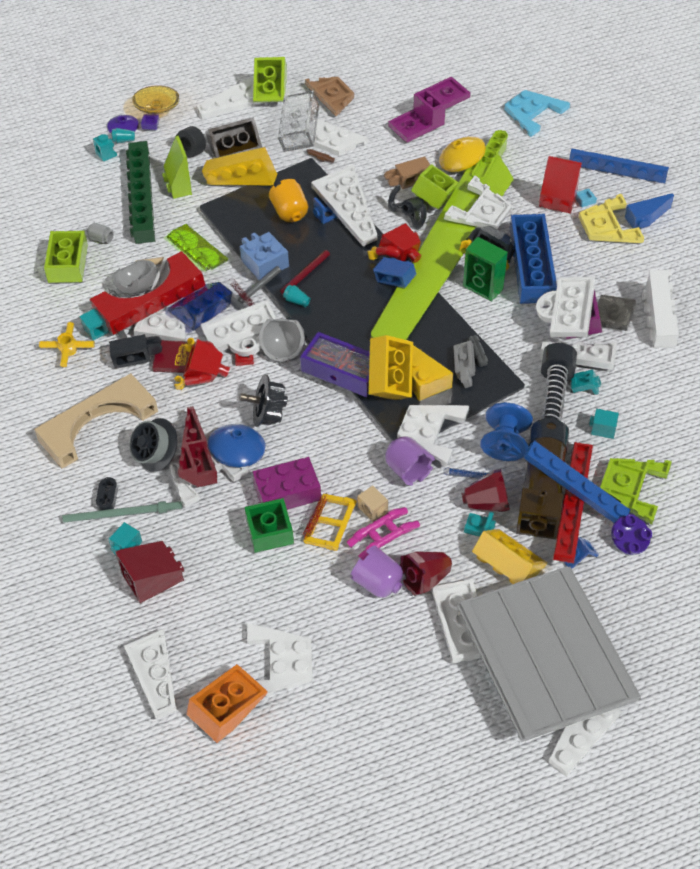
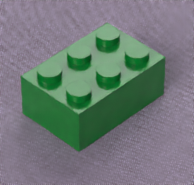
(484, 269)

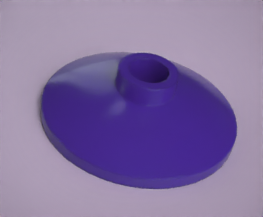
(124, 122)

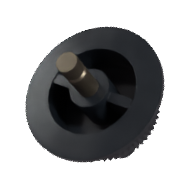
(267, 402)

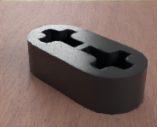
(102, 494)

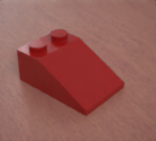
(560, 184)

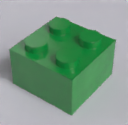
(269, 525)

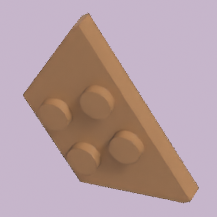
(331, 93)

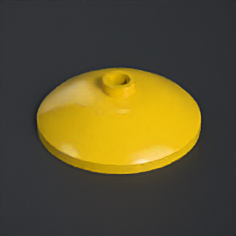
(462, 154)

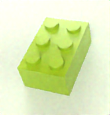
(66, 256)

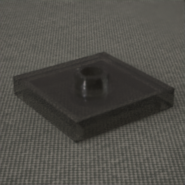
(615, 312)

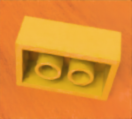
(390, 367)

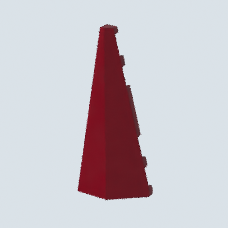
(195, 460)

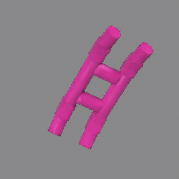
(384, 520)

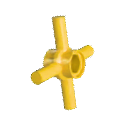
(67, 344)

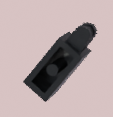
(134, 350)

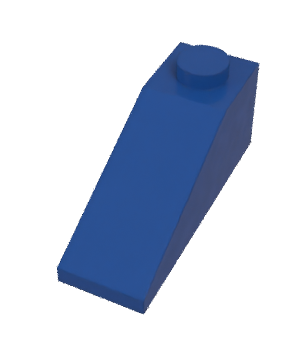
(648, 211)

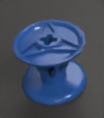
(505, 441)

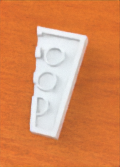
(592, 355)

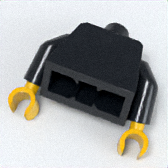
(492, 236)

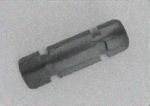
(478, 351)

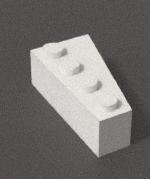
(660, 309)

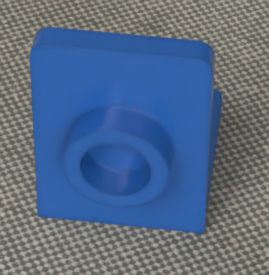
(319, 211)
(583, 549)

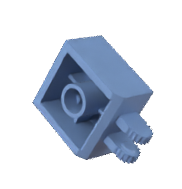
(263, 254)

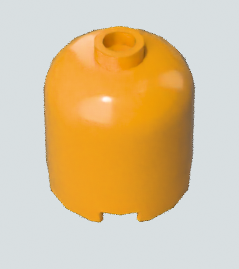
(289, 200)

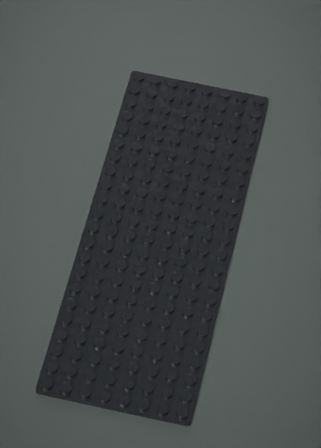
(348, 297)

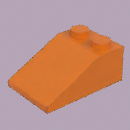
(225, 702)

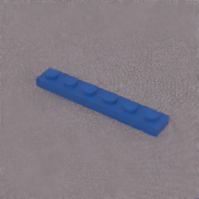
(620, 166)
(575, 482)

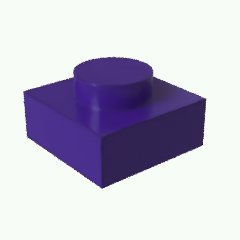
(150, 121)

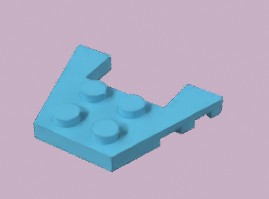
(529, 105)

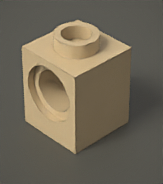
(372, 503)

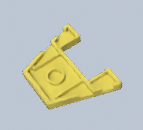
(602, 224)

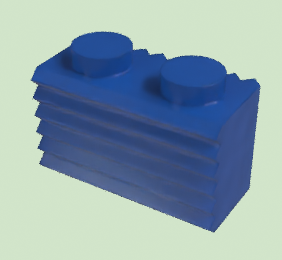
(394, 272)

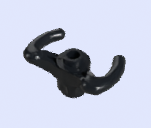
(410, 207)

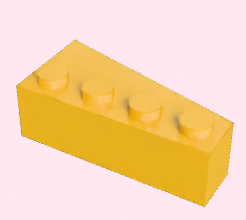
(242, 168)

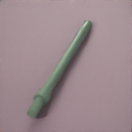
(161, 507)

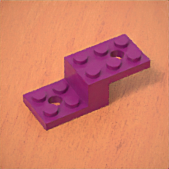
(429, 109)

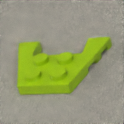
(625, 479)

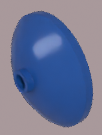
(236, 445)

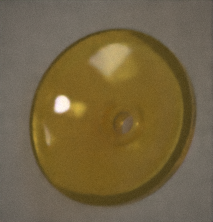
(155, 99)

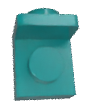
(585, 381)
(477, 524)

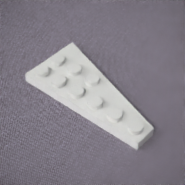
(162, 322)

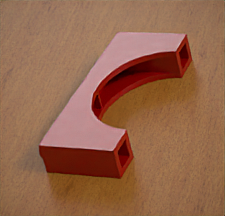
(123, 312)

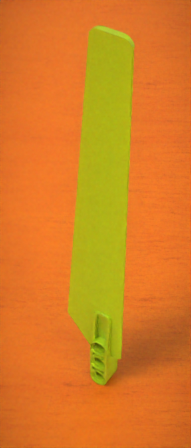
(442, 245)

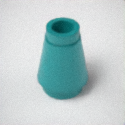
(122, 135)
(295, 295)

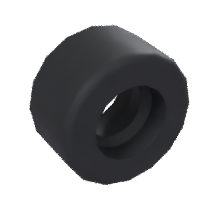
(192, 141)

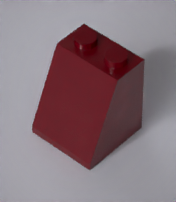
(149, 569)

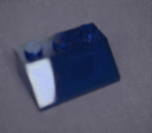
(202, 305)

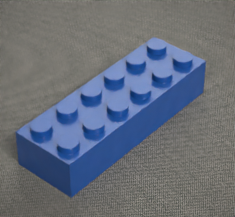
(532, 257)

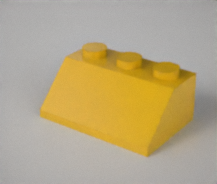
(508, 556)

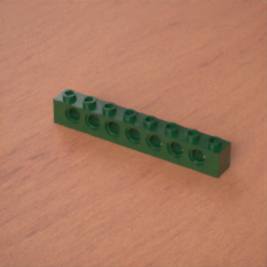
(141, 192)

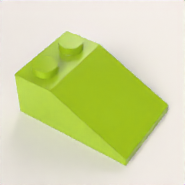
(269, 79)
(177, 171)

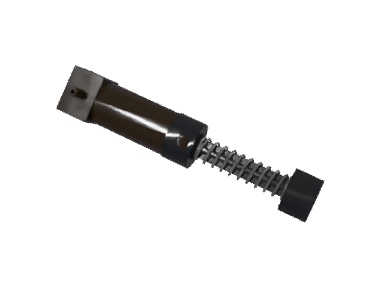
(542, 495)

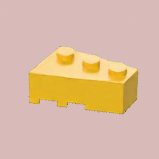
(428, 375)

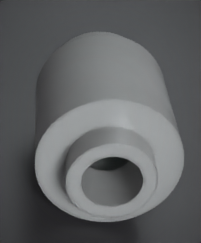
(100, 233)

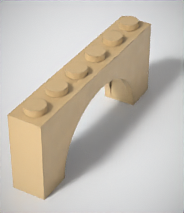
(60, 432)

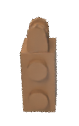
(406, 173)

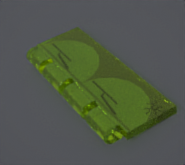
(196, 247)

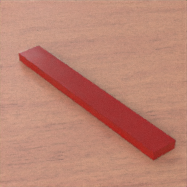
(572, 507)

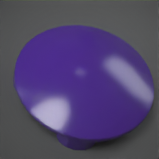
(631, 535)

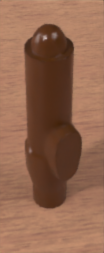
(320, 156)

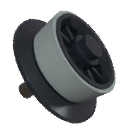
(154, 444)

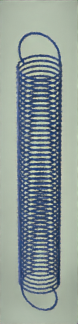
(459, 471)

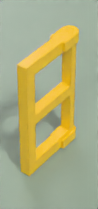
(351, 503)

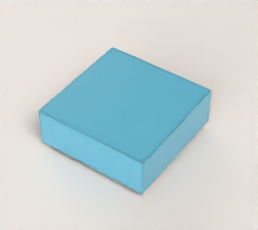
(585, 198)

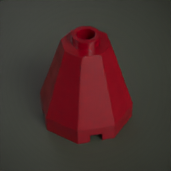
(487, 493)
(424, 570)

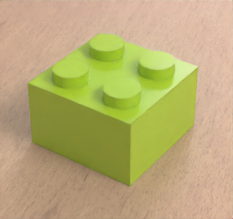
(434, 186)

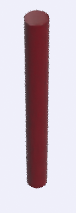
(307, 270)

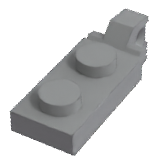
(464, 362)

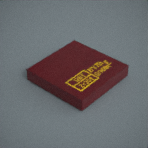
(172, 358)

